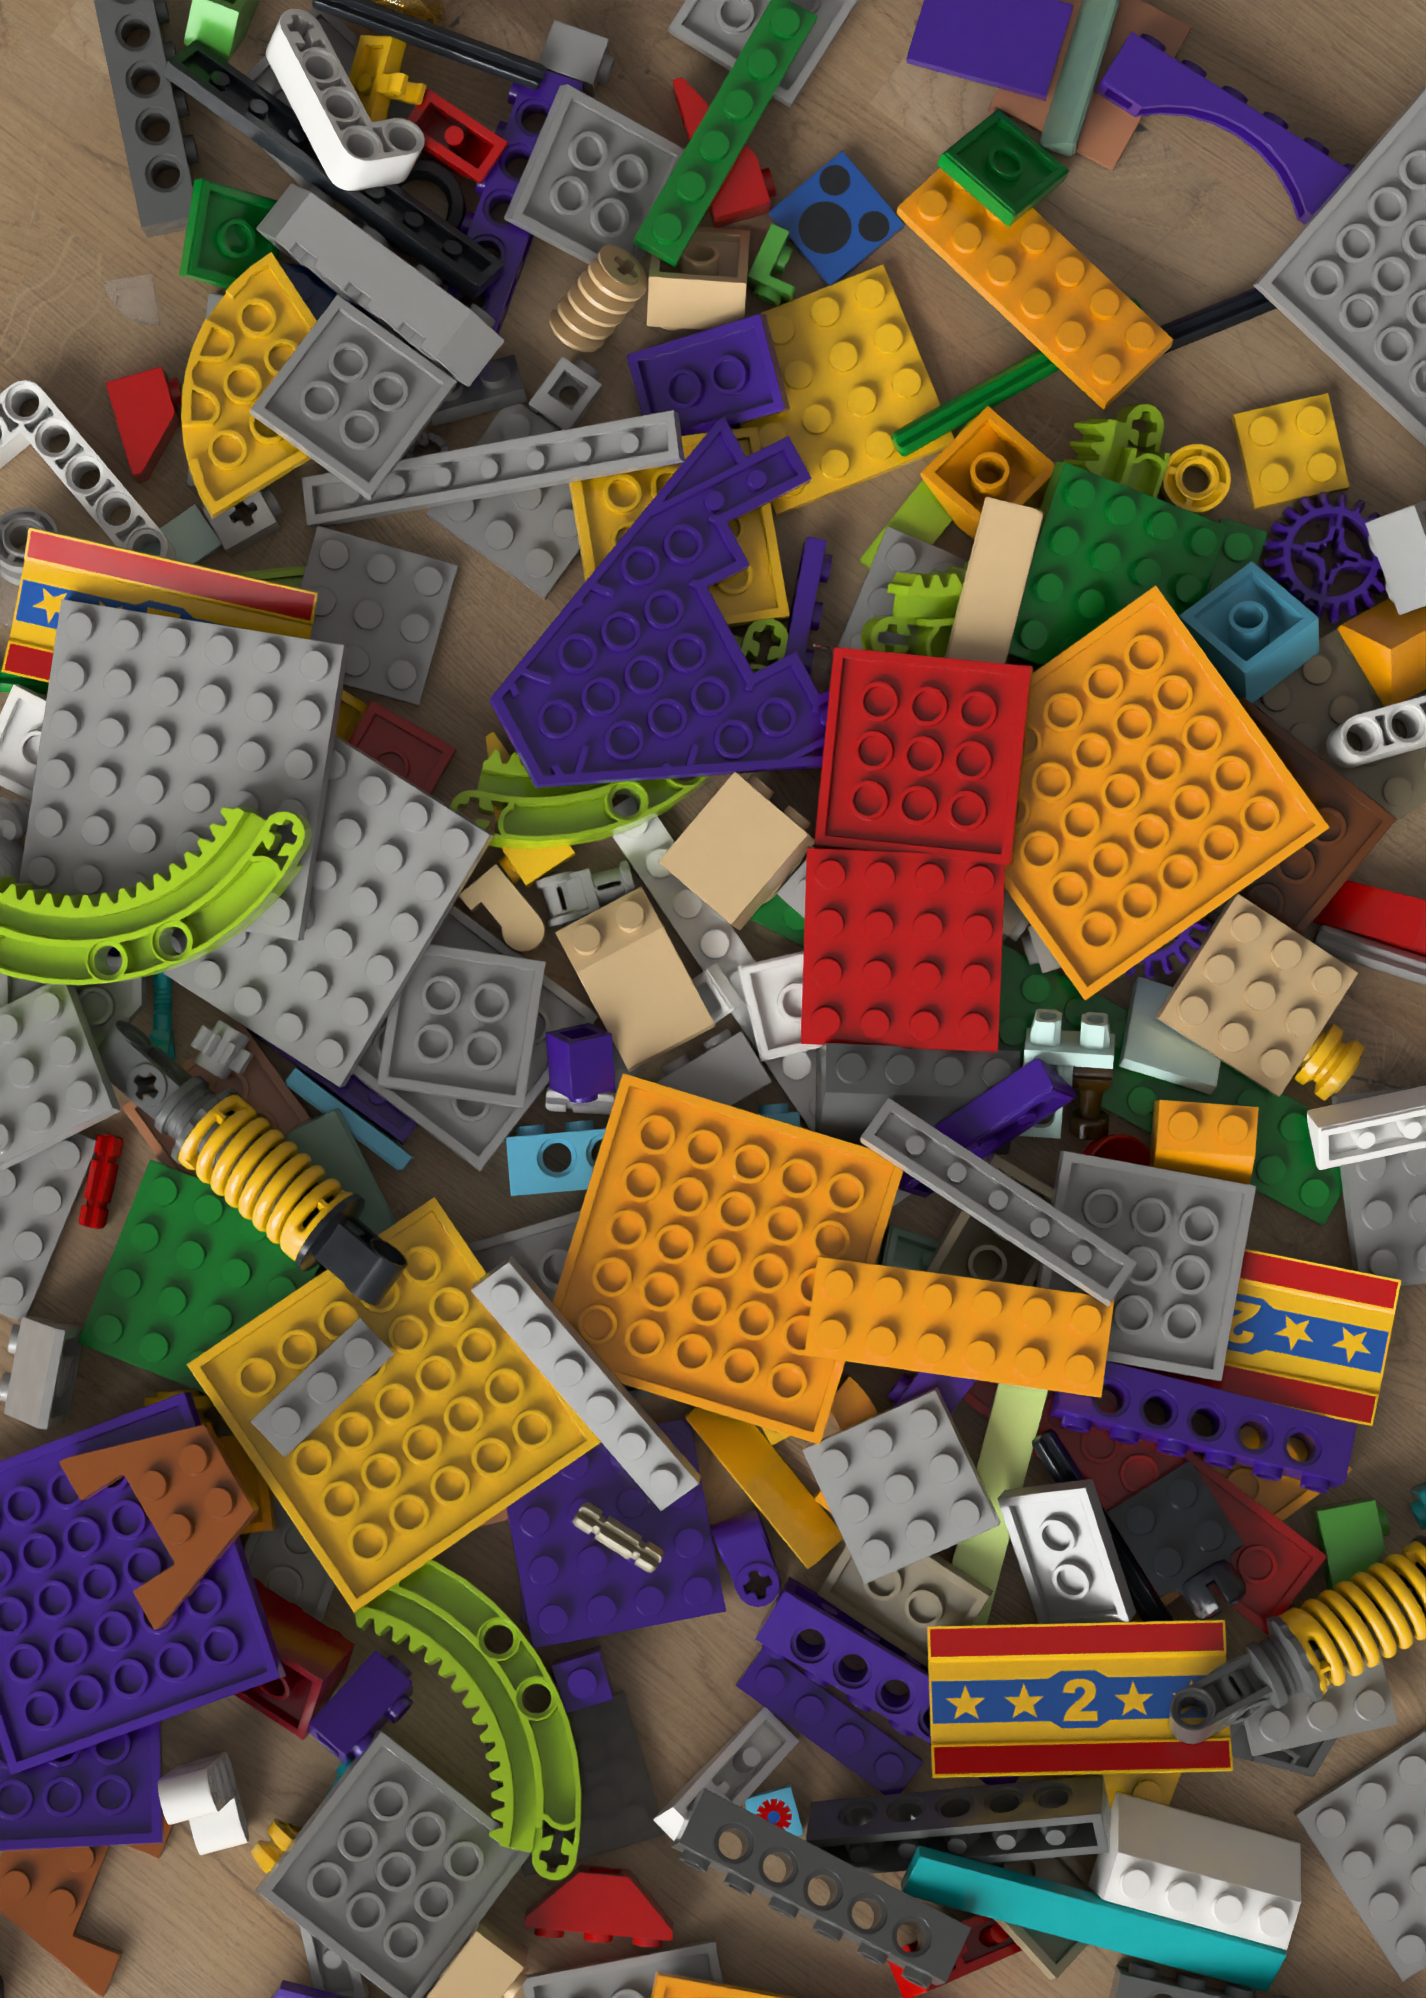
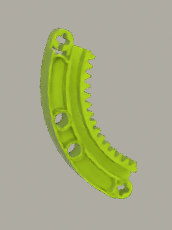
(933, 598)
(585, 812)
(208, 897)
(533, 1748)

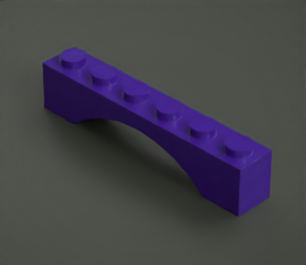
(1153, 83)

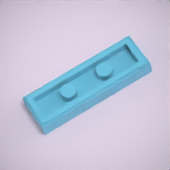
(358, 1125)

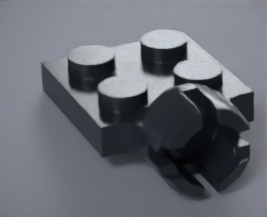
(1182, 1540)

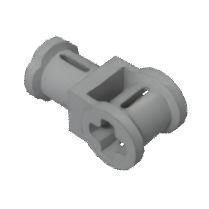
(582, 892)

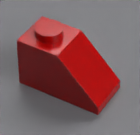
(456, 138)
(145, 416)

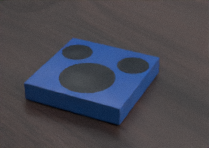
(836, 219)

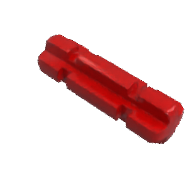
(101, 1181)

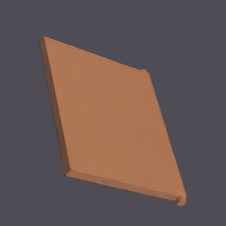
(1106, 125)

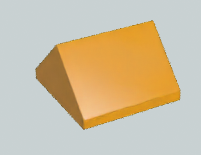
(1389, 650)

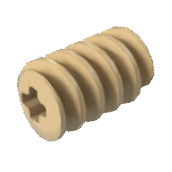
(599, 299)

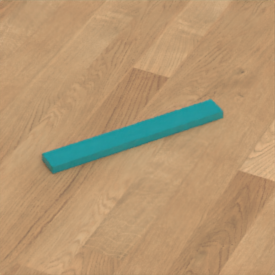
(1087, 1918)

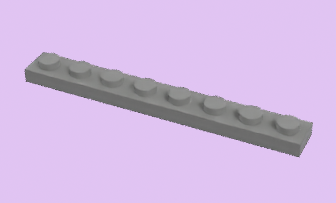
(502, 468)

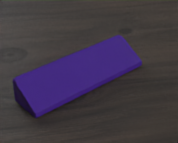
(1001, 1114)

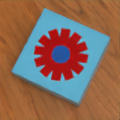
(778, 1808)

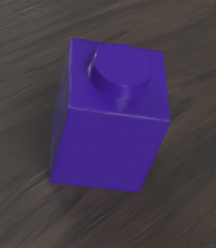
(580, 1062)
(583, 1679)

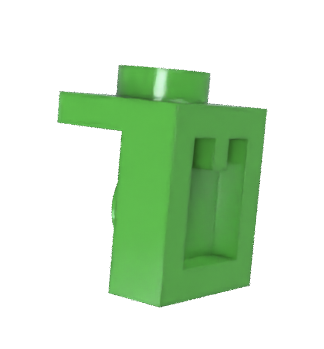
(772, 259)

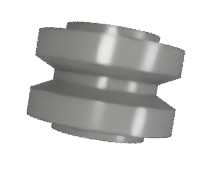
(14, 533)

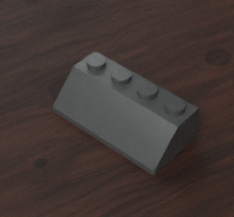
(929, 1083)

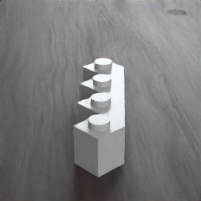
(383, 284)

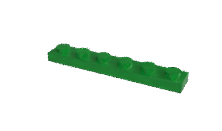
(724, 130)

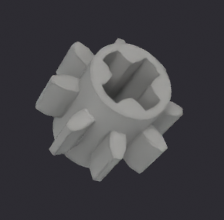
(222, 1049)

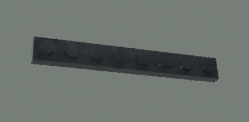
(384, 208)

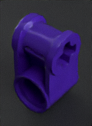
(744, 1549)

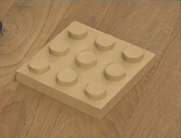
(1256, 994)

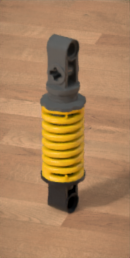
(253, 1166)
(1314, 1645)

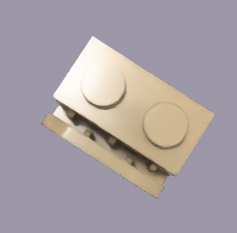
(739, 849)

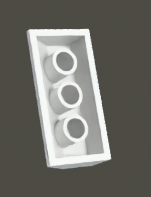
(1200, 1871)

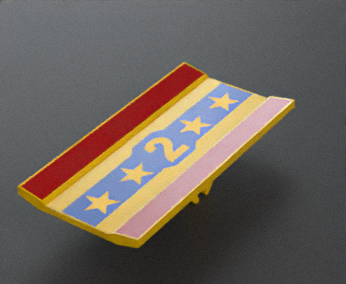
(137, 581)
(1307, 1337)
(1070, 1698)

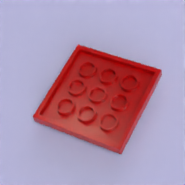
(923, 755)
(901, 950)

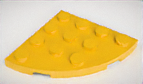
(227, 372)

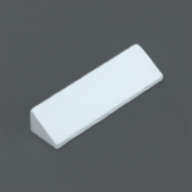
(1368, 1127)

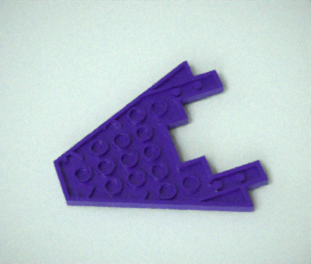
(641, 661)

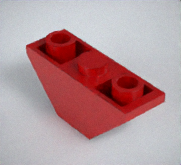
(600, 1905)

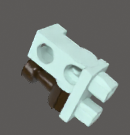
(1082, 1061)

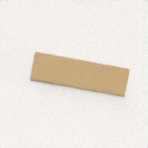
(994, 582)

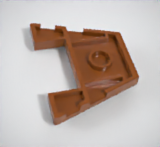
(187, 1494)
(47, 1897)

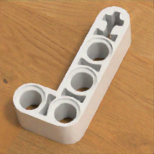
(347, 143)
(208, 1798)

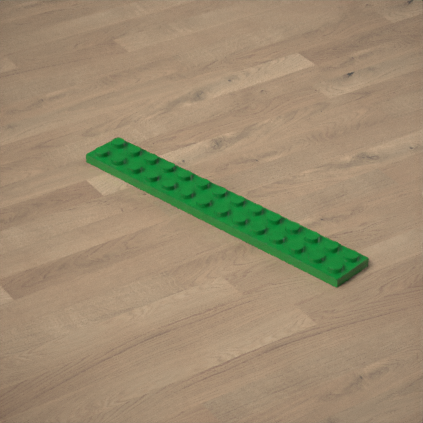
(1284, 1150)

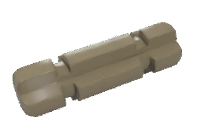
(618, 1537)

